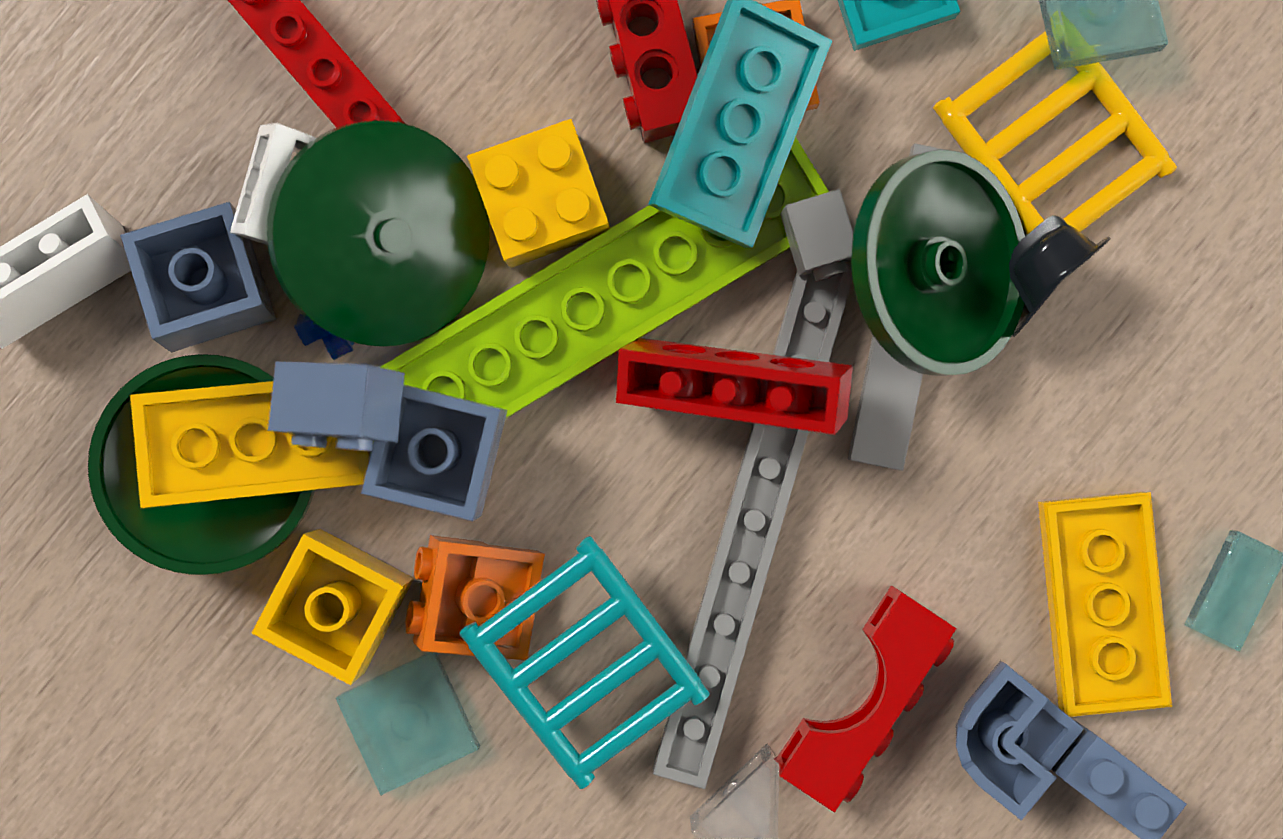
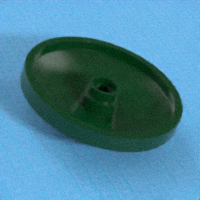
(378, 233)
(936, 263)
(188, 536)

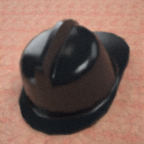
(1046, 259)

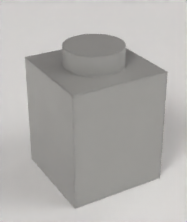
(819, 235)

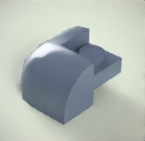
(1012, 739)

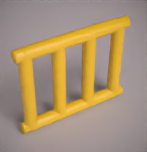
(1089, 77)

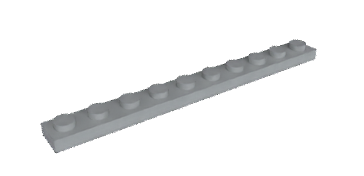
(748, 543)

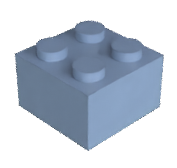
(197, 278)
(440, 454)

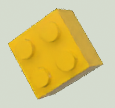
(539, 193)
(332, 605)

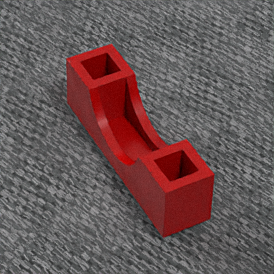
(830, 755)

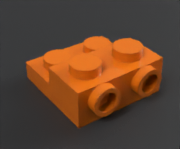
(467, 585)

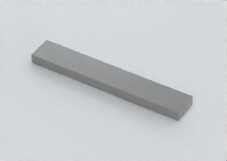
(886, 402)

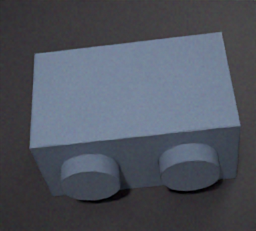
(336, 402)
(1118, 786)

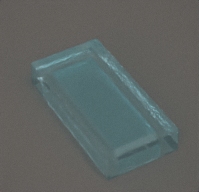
(1235, 590)

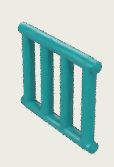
(621, 602)

